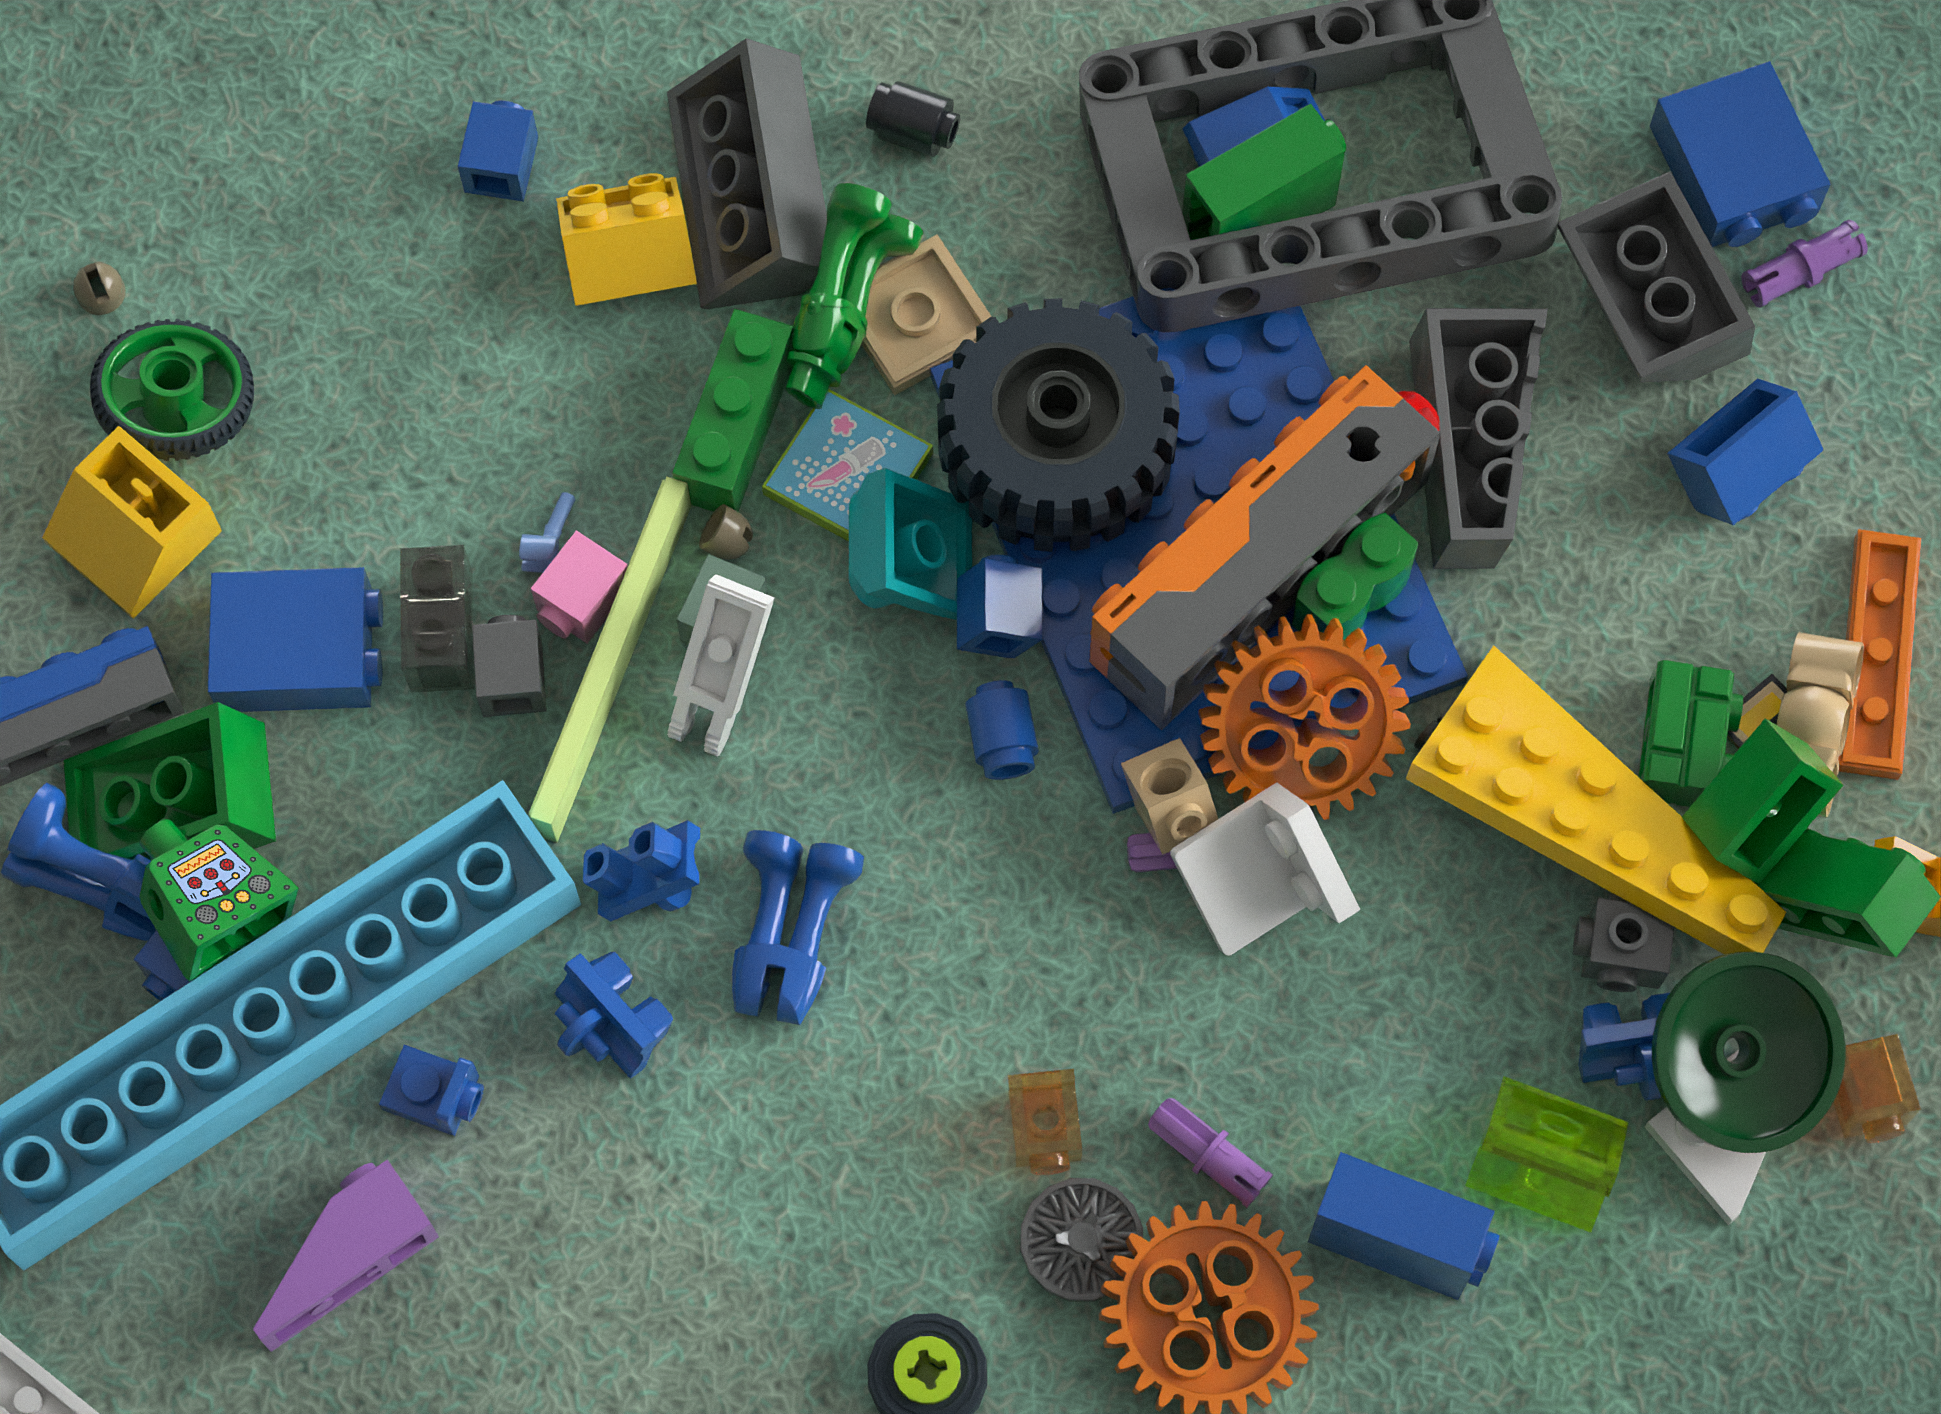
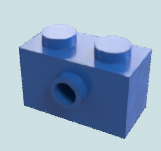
(1746, 451)

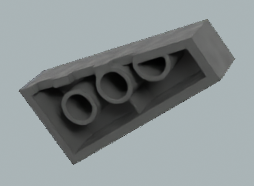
(1481, 381)

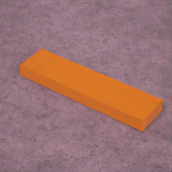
(1883, 620)

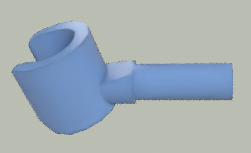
(540, 550)

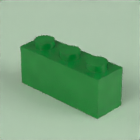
(735, 411)
(1851, 892)

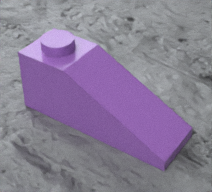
(353, 1243)

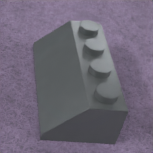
(749, 176)

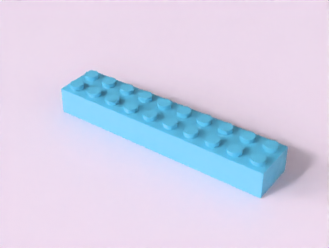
(272, 1019)

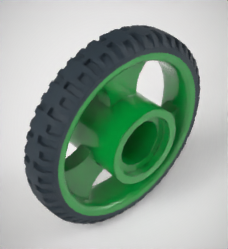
(174, 364)

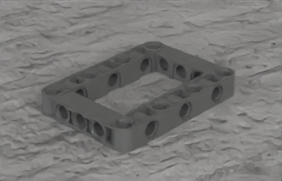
(1332, 250)

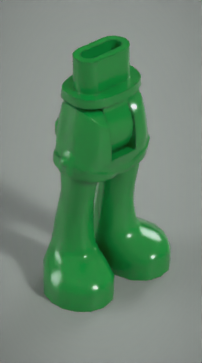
(834, 312)

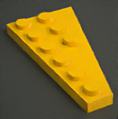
(1554, 787)

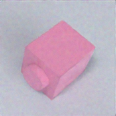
(578, 588)

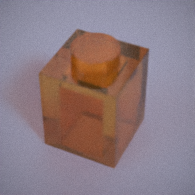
(1876, 1091)

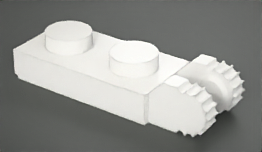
(719, 659)

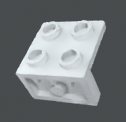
(1262, 869)

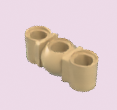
(1821, 694)

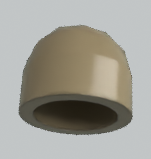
(111, 281)
(726, 534)

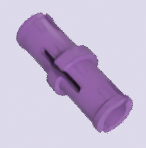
(1804, 263)

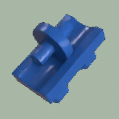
(650, 870)
(602, 1020)
(1619, 1048)

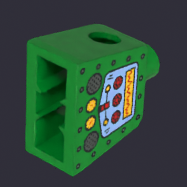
(210, 894)

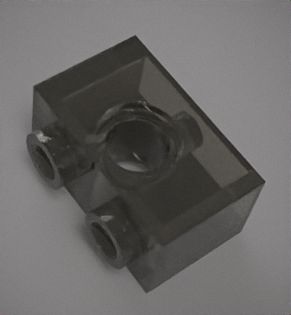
(436, 618)

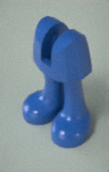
(55, 861)
(778, 862)

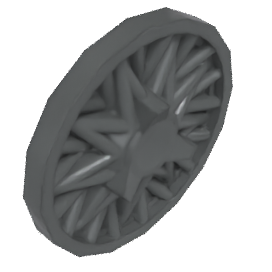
(1074, 1236)

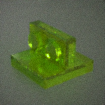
(1548, 1154)

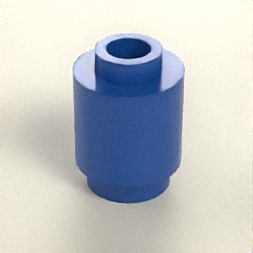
(1002, 730)

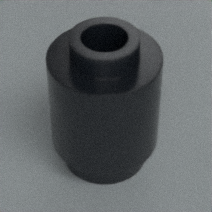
(913, 118)

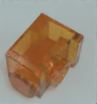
(1044, 1092)

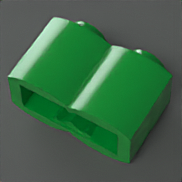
(1361, 579)

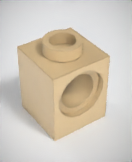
(1169, 794)

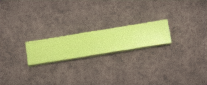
(610, 659)

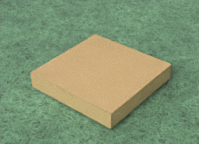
(919, 314)

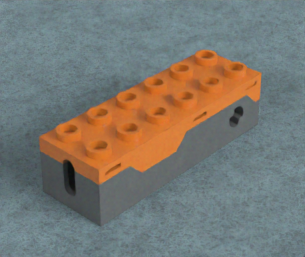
(1260, 541)

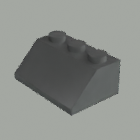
(1659, 283)

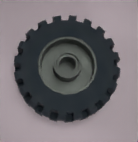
(1057, 424)

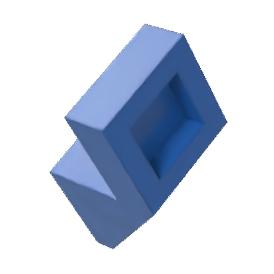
(1242, 119)

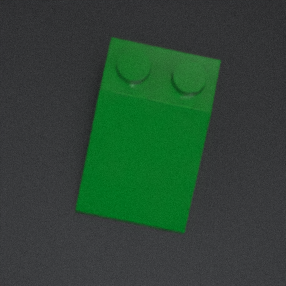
(188, 770)

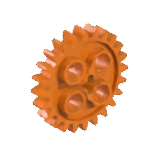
(1324, 667)
(1266, 1296)

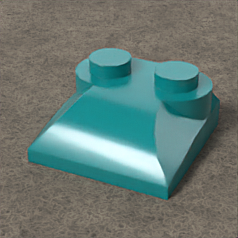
(907, 544)

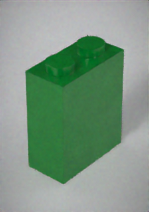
(1267, 178)

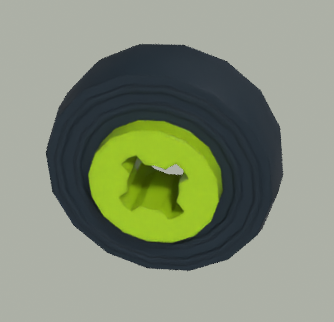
(931, 1390)

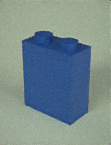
(1740, 155)
(293, 639)
(1404, 1227)

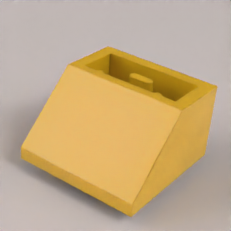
(625, 239)
(129, 522)

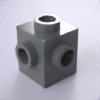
(1623, 946)

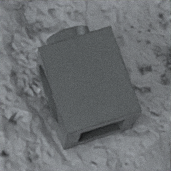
(509, 666)

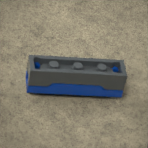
(83, 702)

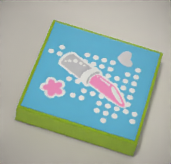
(834, 456)

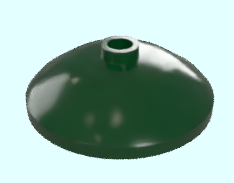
(1785, 1061)

